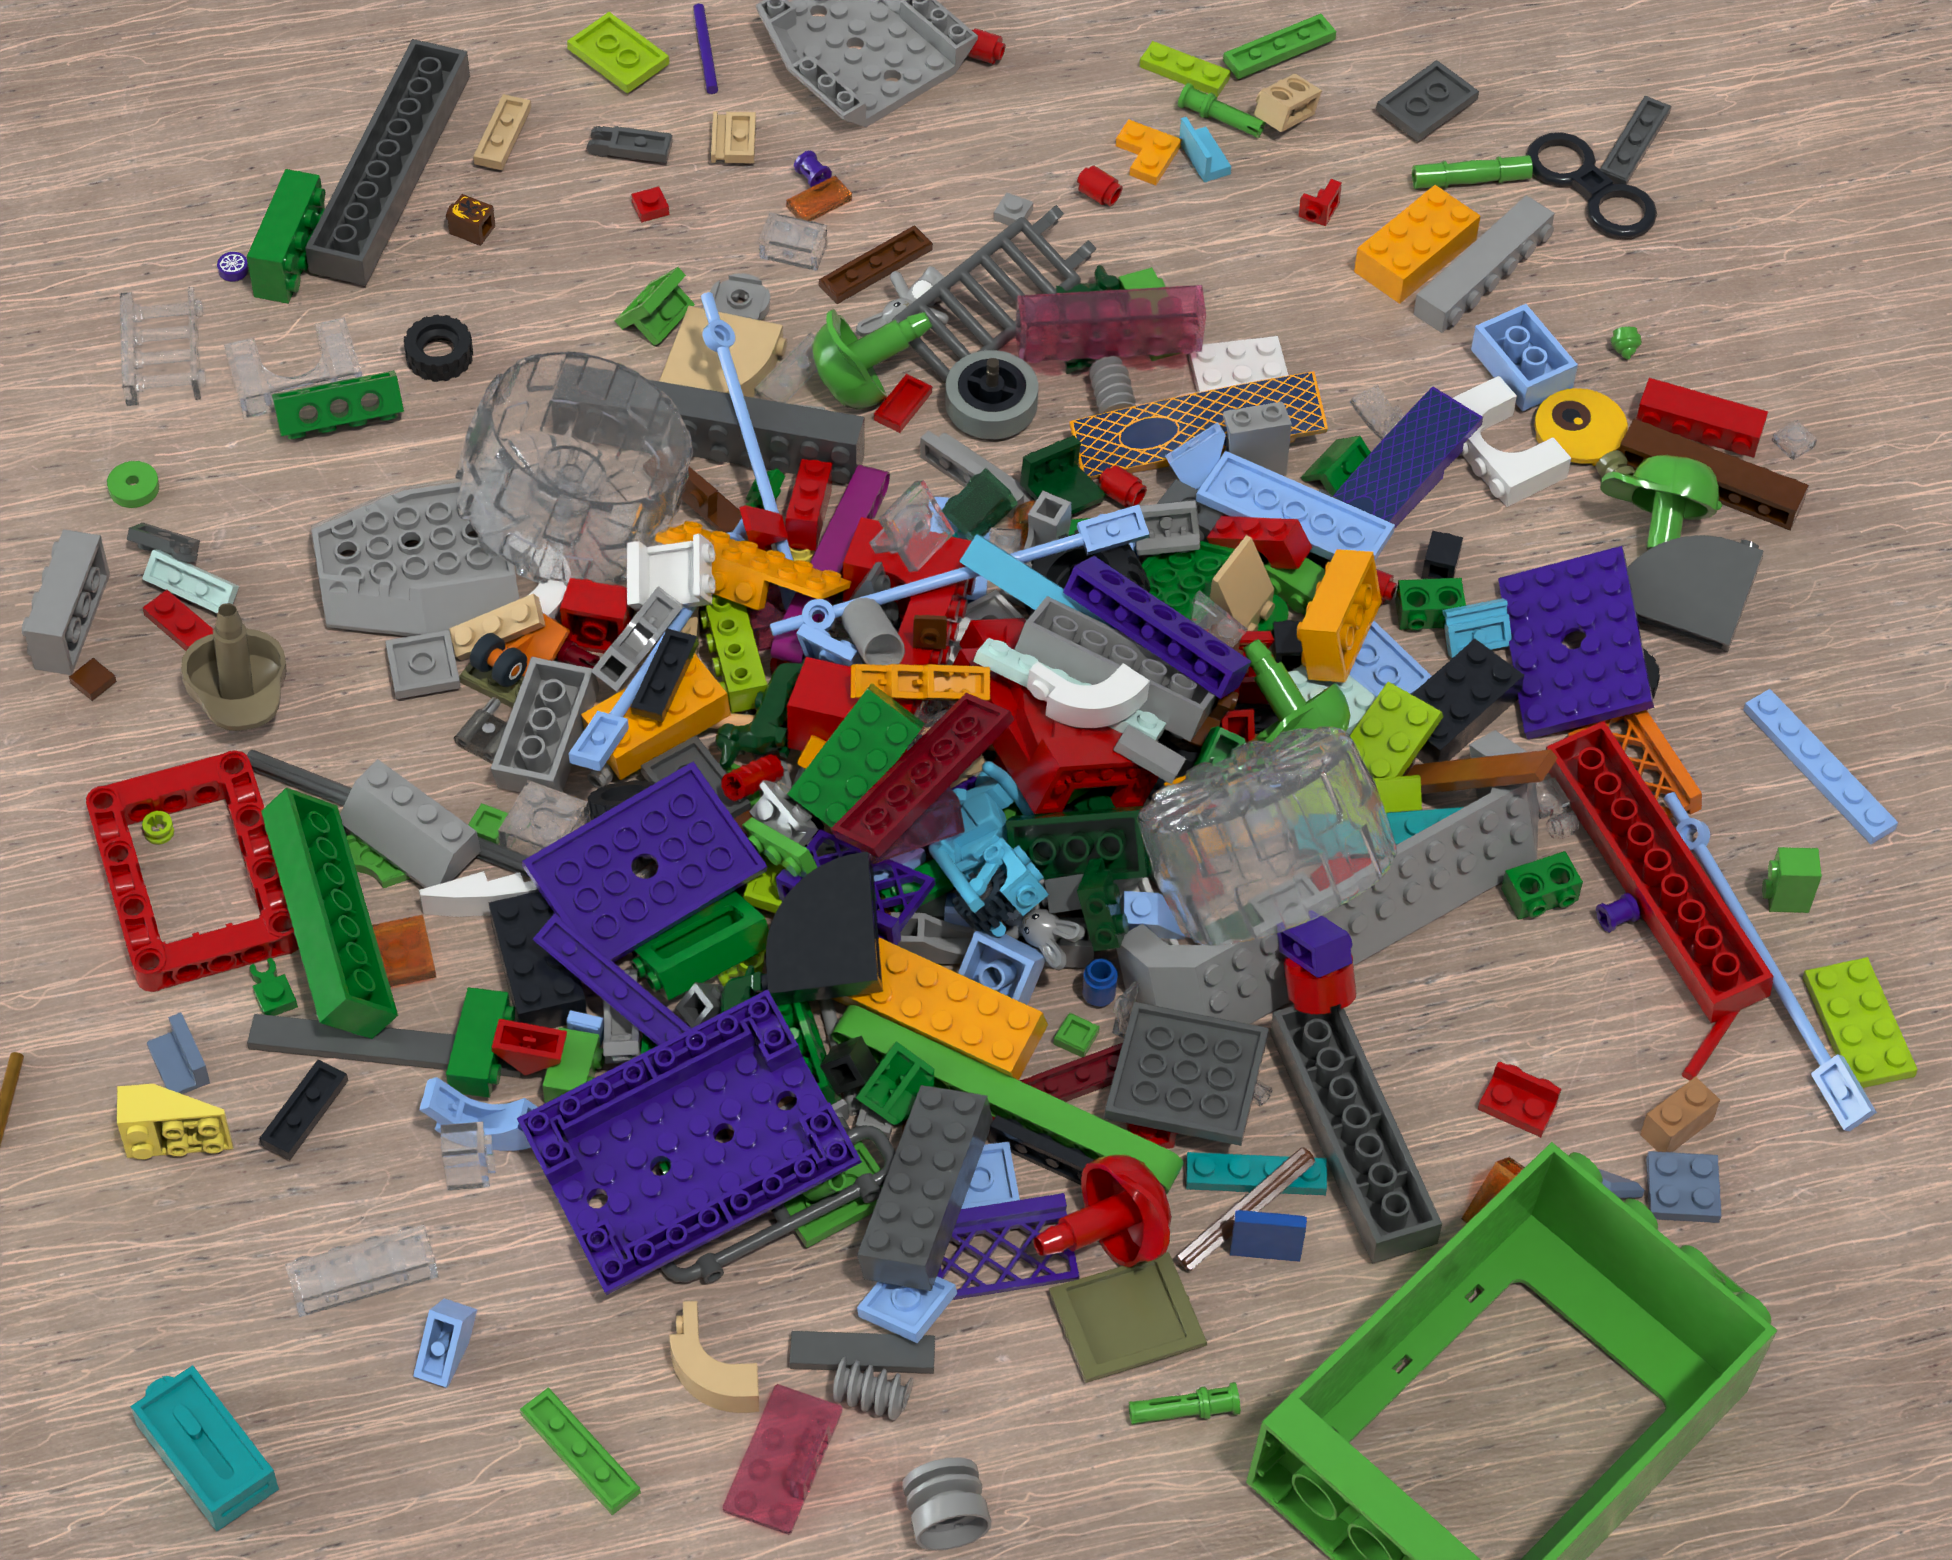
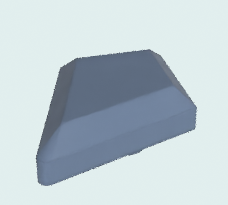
(1621, 1186)

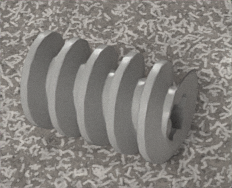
(1111, 384)
(871, 1389)

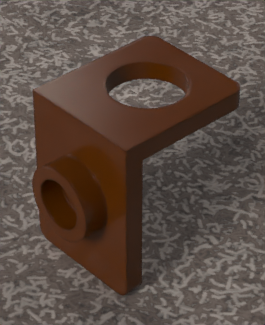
(930, 632)

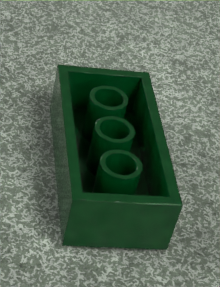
(1066, 841)

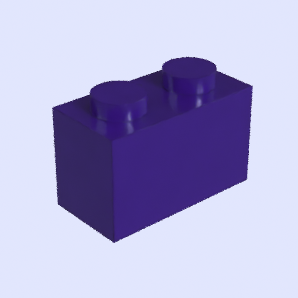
(1317, 946)

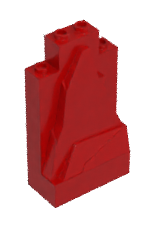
(1044, 754)

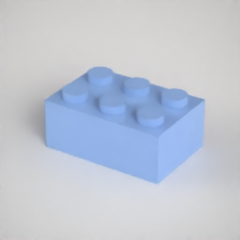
(1524, 356)

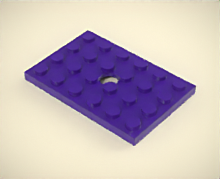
(1585, 683)
(676, 824)

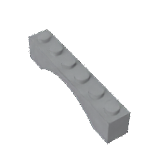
(949, 942)

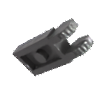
(630, 143)

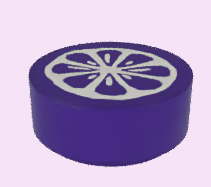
(232, 266)

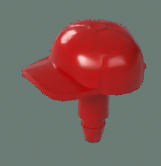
(1122, 1211)

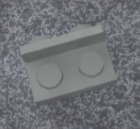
(783, 813)

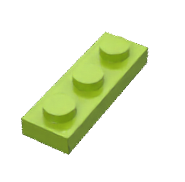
(1184, 68)

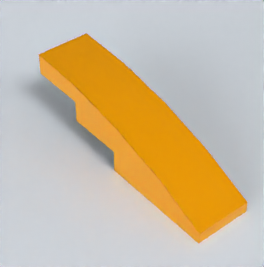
(922, 681)

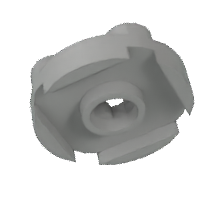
(742, 286)

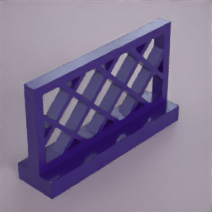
(888, 926)
(1002, 1218)

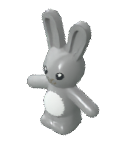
(907, 296)
(1043, 931)

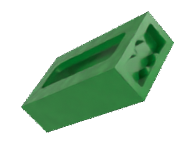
(702, 946)

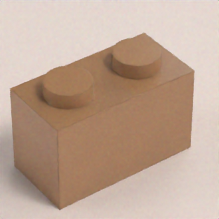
(1680, 1116)

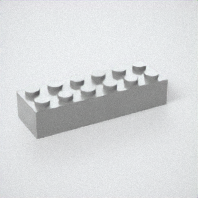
(1095, 651)

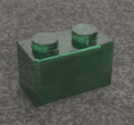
(979, 505)

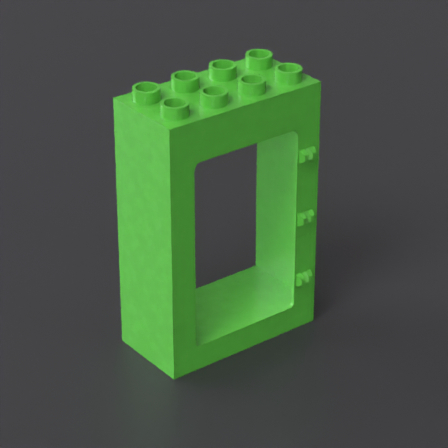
(1597, 1267)

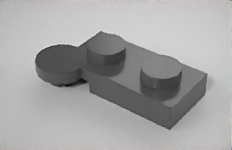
(174, 544)

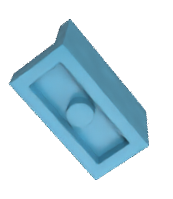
(1203, 152)

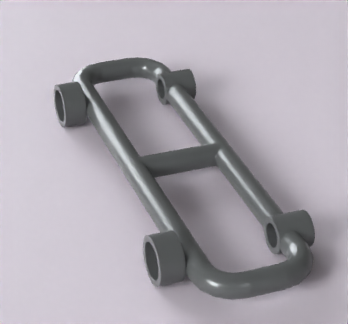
(867, 1186)

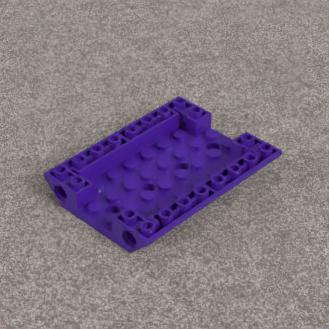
(670, 1110)

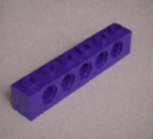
(1157, 627)

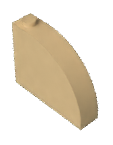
(697, 366)

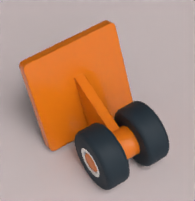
(512, 658)

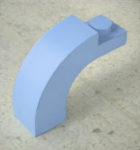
(500, 1120)

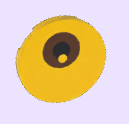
(1582, 423)

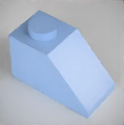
(1198, 456)
(1152, 911)
(444, 1341)

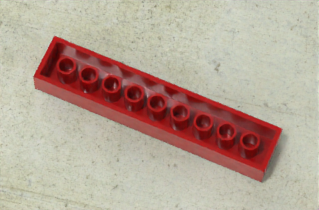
(1659, 873)

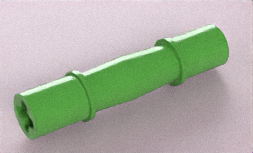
(1472, 172)

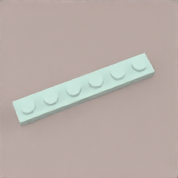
(1016, 668)

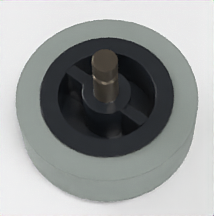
(991, 394)

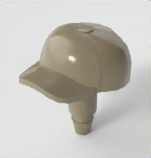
(235, 673)

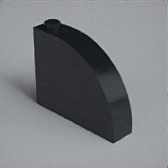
(826, 935)

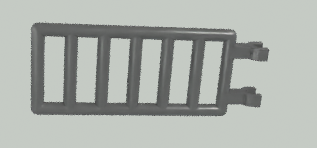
(982, 256)

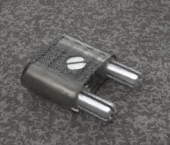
(482, 732)

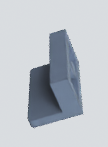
(179, 1058)

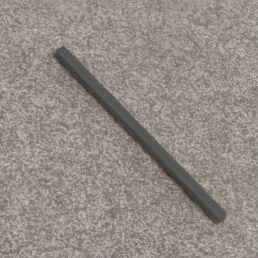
(339, 793)

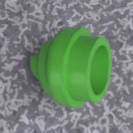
(1626, 341)

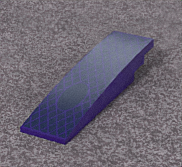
(1410, 459)

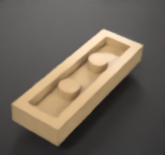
(502, 132)
(506, 622)

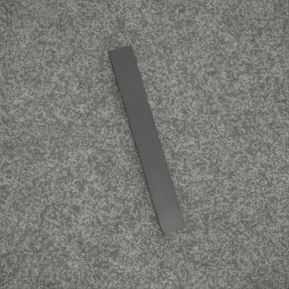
(387, 1047)

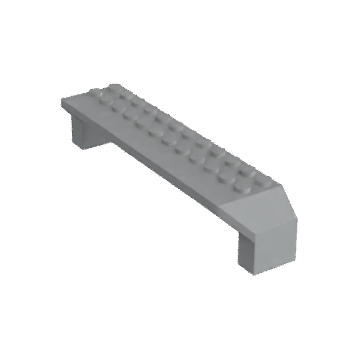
(1426, 880)

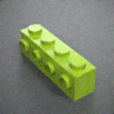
(735, 652)

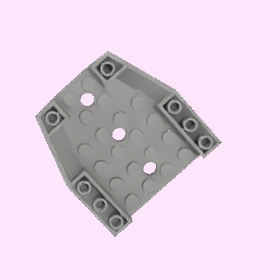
(898, 39)
(401, 586)

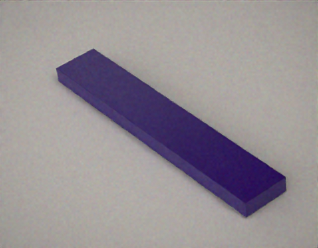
(609, 981)

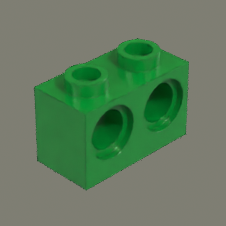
(1422, 601)
(1540, 879)

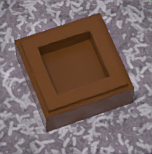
(92, 679)

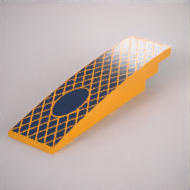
(1145, 433)

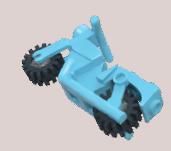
(980, 863)

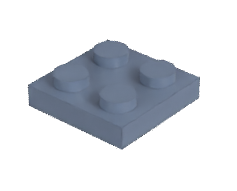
(1683, 1186)

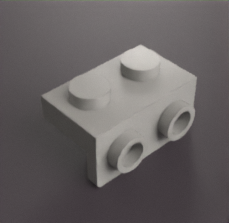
(1170, 528)

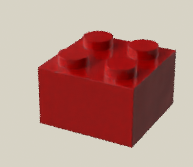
(595, 613)

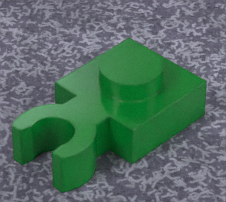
(272, 992)

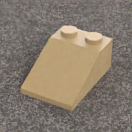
(1244, 586)

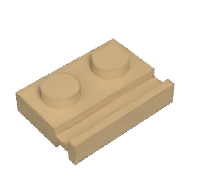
(733, 137)

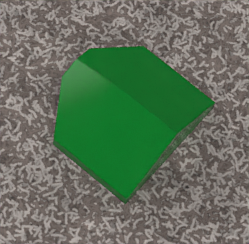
(896, 1084)

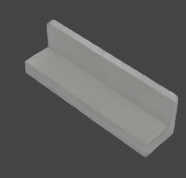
(963, 463)

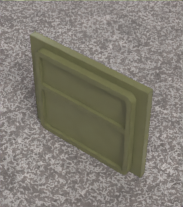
(1127, 1317)

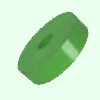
(135, 495)

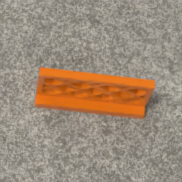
(1662, 760)

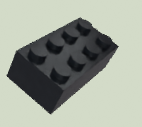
(1471, 695)
(536, 981)

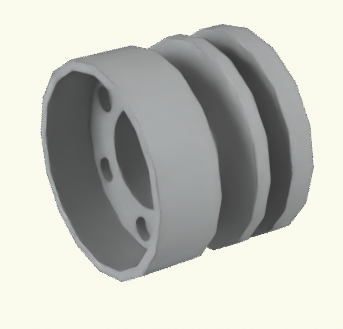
(946, 1503)

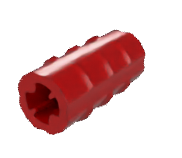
(748, 777)

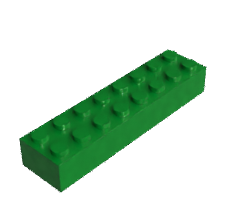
(329, 914)

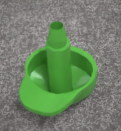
(848, 362)
(1670, 490)
(1286, 700)

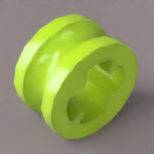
(153, 819)

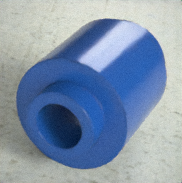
(1099, 982)

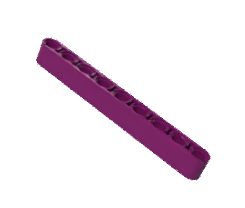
(860, 500)

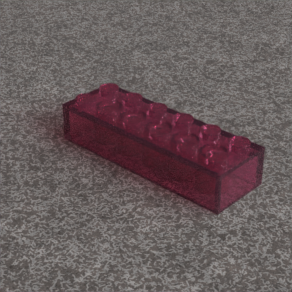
(1110, 323)

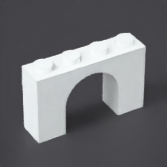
(1509, 474)

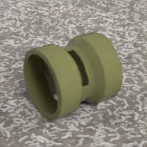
(1614, 462)

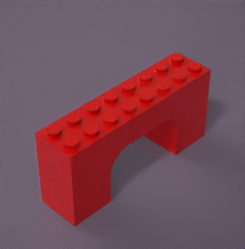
(824, 687)

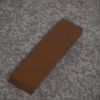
(875, 264)

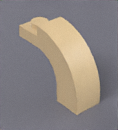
(710, 1381)

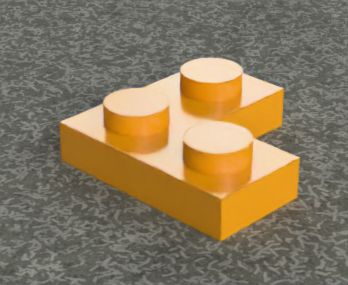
(1153, 149)

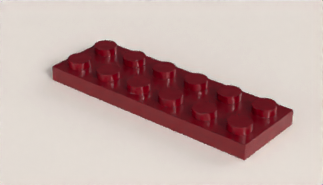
(922, 774)

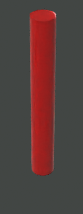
(1708, 1046)

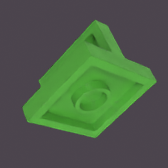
(657, 307)

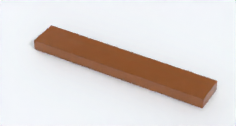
(1484, 771)

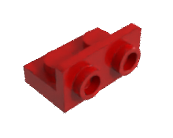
(1520, 1099)

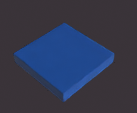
(1268, 1235)

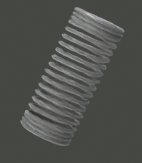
(872, 632)

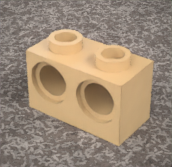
(1287, 102)

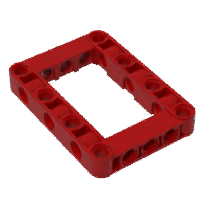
(172, 792)

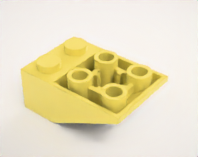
(168, 1123)

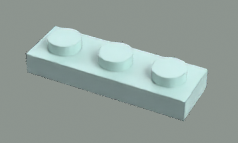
(189, 581)

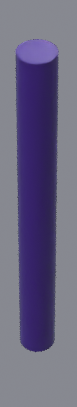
(705, 49)

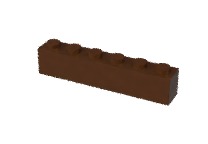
(1740, 483)

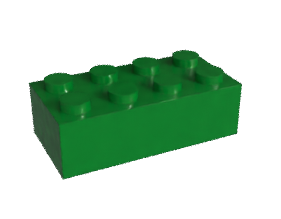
(279, 246)
(856, 755)

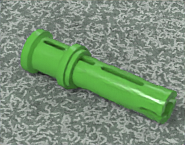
(1209, 106)
(1201, 1403)

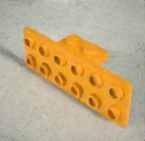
(745, 571)

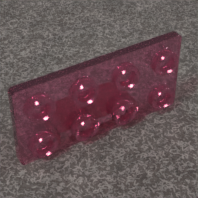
(782, 1459)

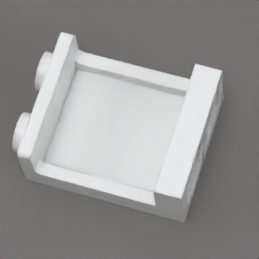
(677, 568)

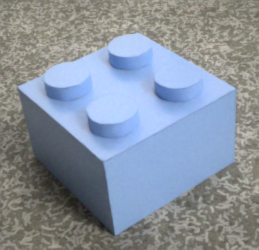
(1003, 964)

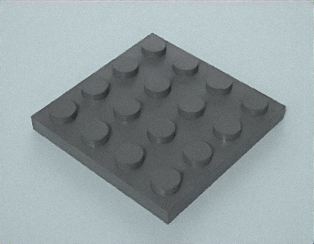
(1187, 1073)

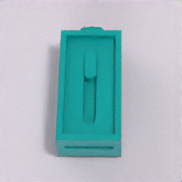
(204, 1447)

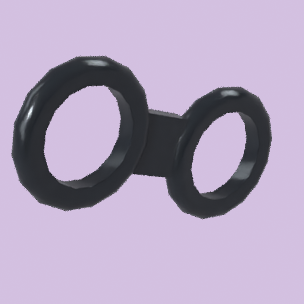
(1592, 185)

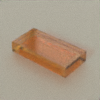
(819, 199)

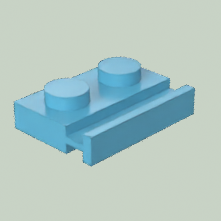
(1480, 621)

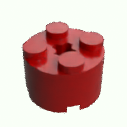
(1316, 994)

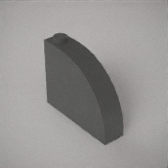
(1695, 586)

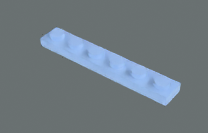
(1820, 766)

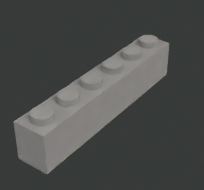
(1484, 264)

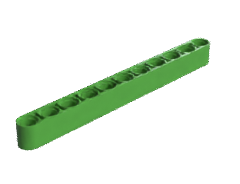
(1009, 1096)

